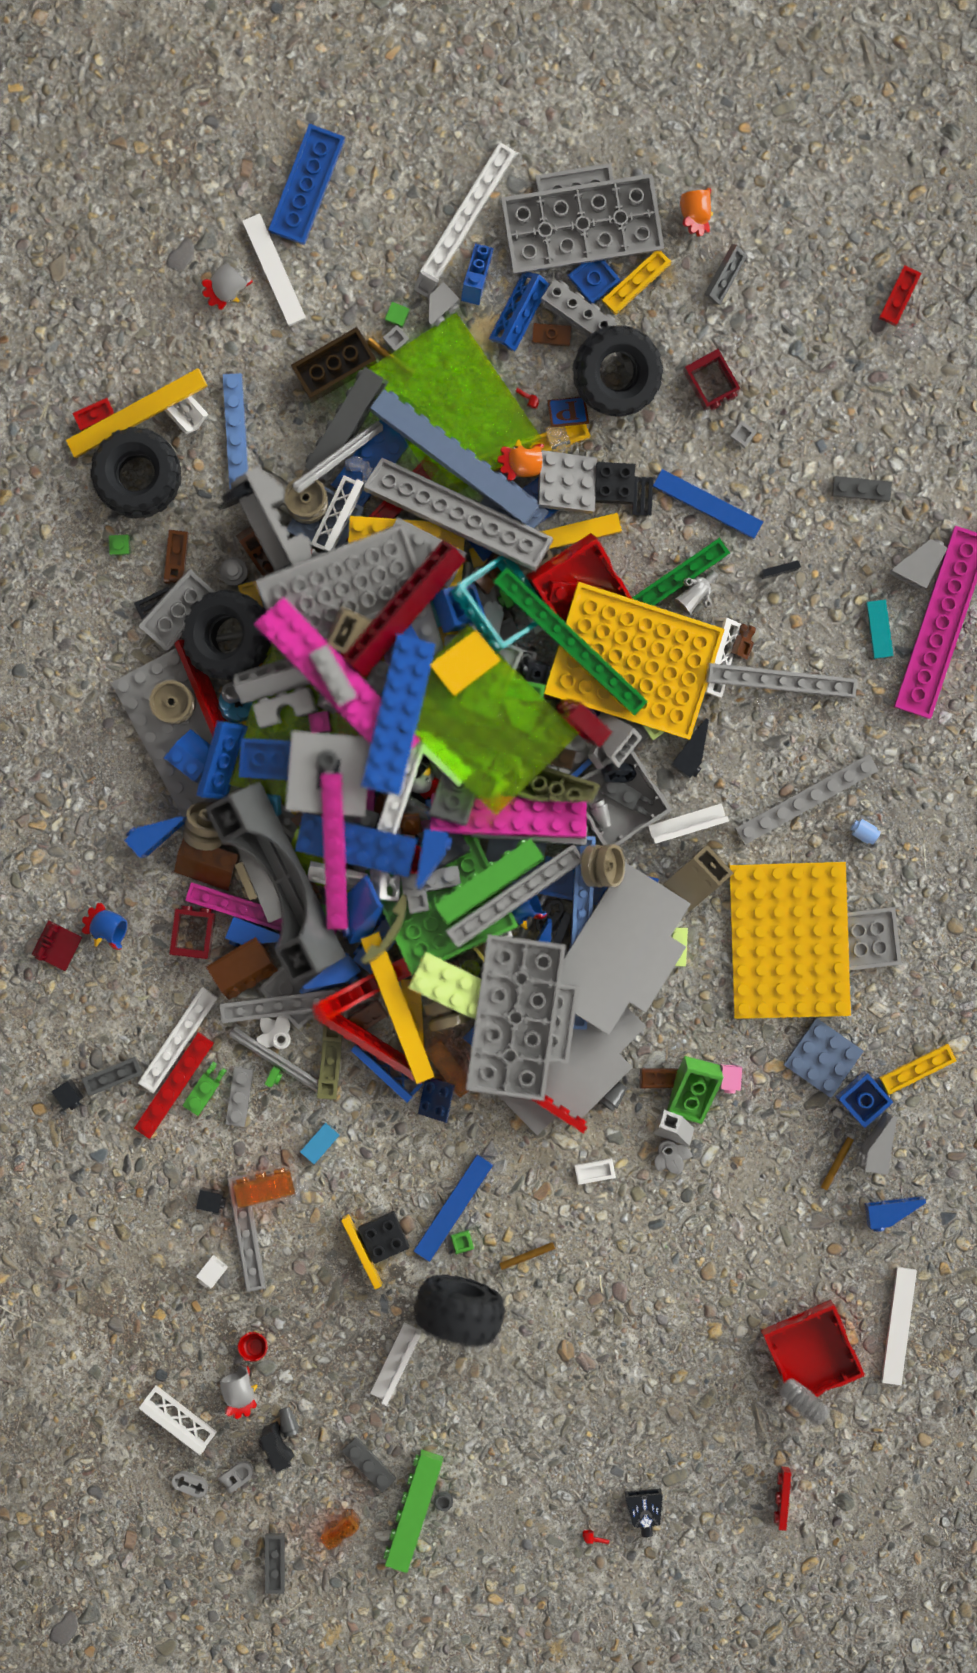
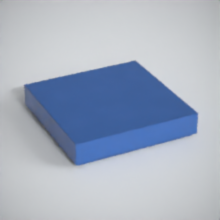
(594, 280)

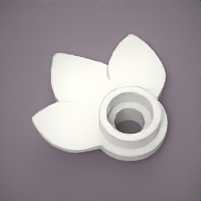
(272, 1030)

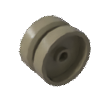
(306, 511)
(182, 708)
(199, 829)
(602, 865)
(447, 1016)

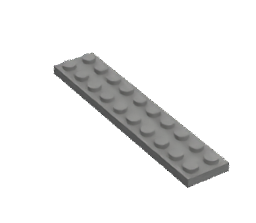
(458, 514)

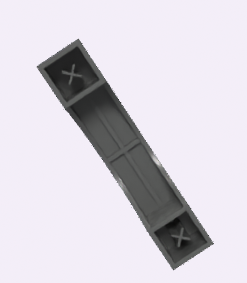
(252, 825)

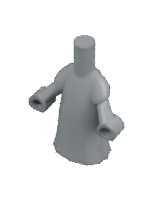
(692, 596)

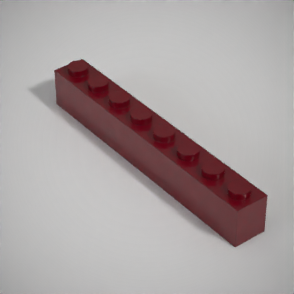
(403, 608)

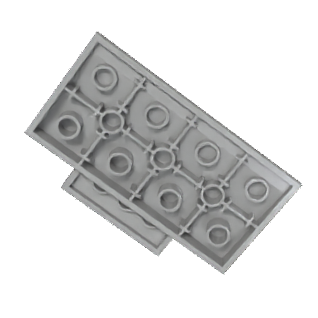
(581, 219)
(624, 949)
(521, 1018)
(588, 1076)

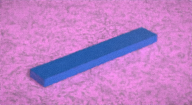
(708, 504)
(453, 1207)

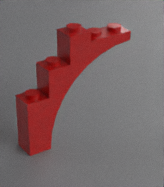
(355, 993)

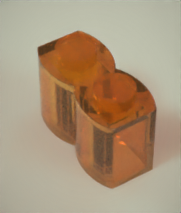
(337, 1530)

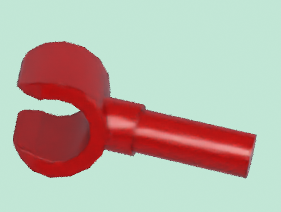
(533, 400)
(588, 1536)

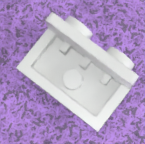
(187, 414)

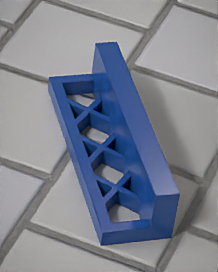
(522, 310)
(385, 1075)

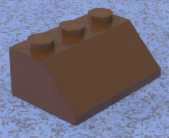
(210, 866)
(242, 968)

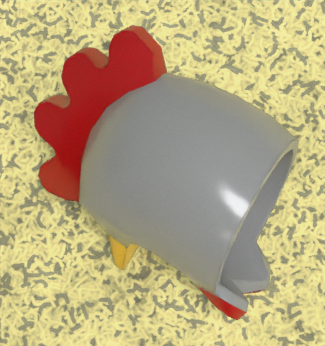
(224, 286)
(425, 781)
(238, 1393)

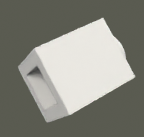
(211, 1272)

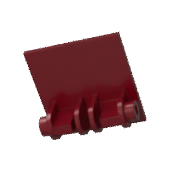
(56, 946)

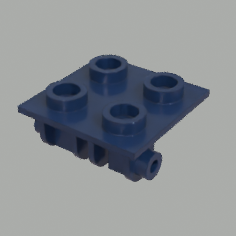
(436, 1099)

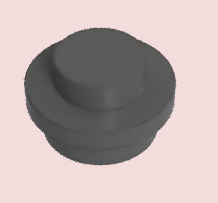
(327, 760)
(443, 1501)

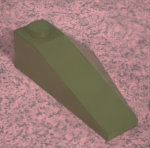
(559, 787)

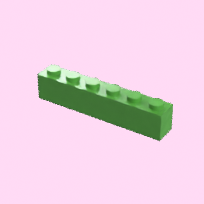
(489, 882)
(414, 1510)

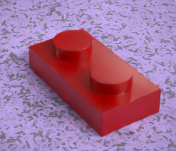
(93, 414)

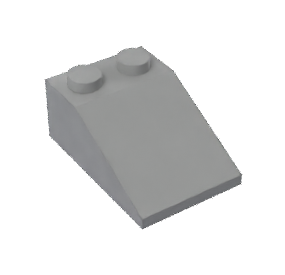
(877, 1148)

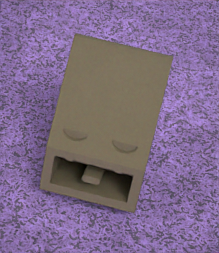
(346, 629)
(699, 877)

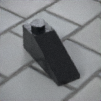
(691, 755)

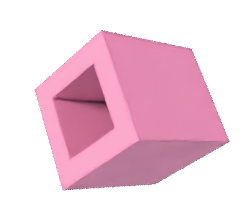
(732, 1078)

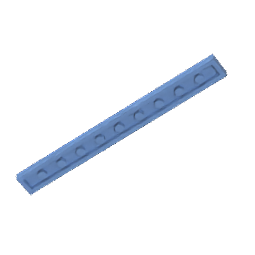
(581, 911)

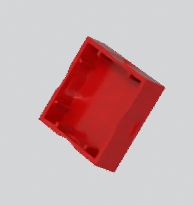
(581, 563)
(813, 1349)

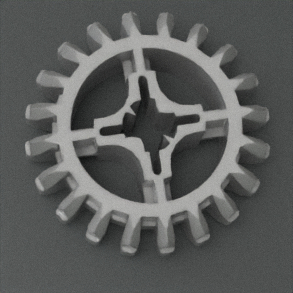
(804, 1402)

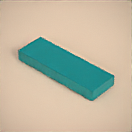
(879, 629)

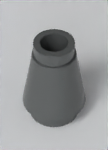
(614, 1096)
(288, 1422)

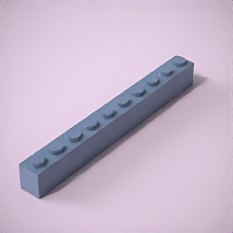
(453, 457)

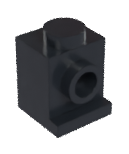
(530, 666)

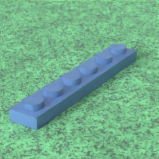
(235, 425)

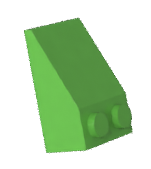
(695, 1089)

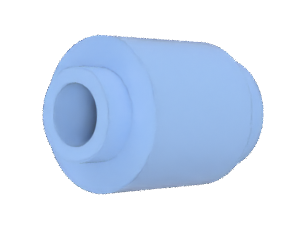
(865, 831)

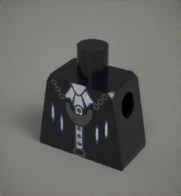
(645, 1509)

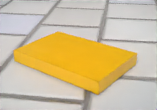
(465, 663)

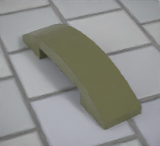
(374, 952)
(330, 1064)

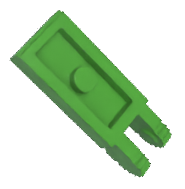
(203, 1090)

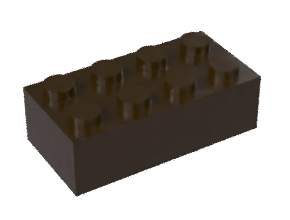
(333, 364)

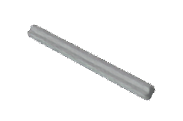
(338, 456)
(274, 1058)

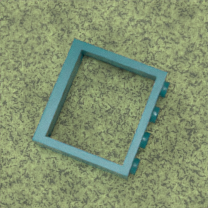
(475, 614)

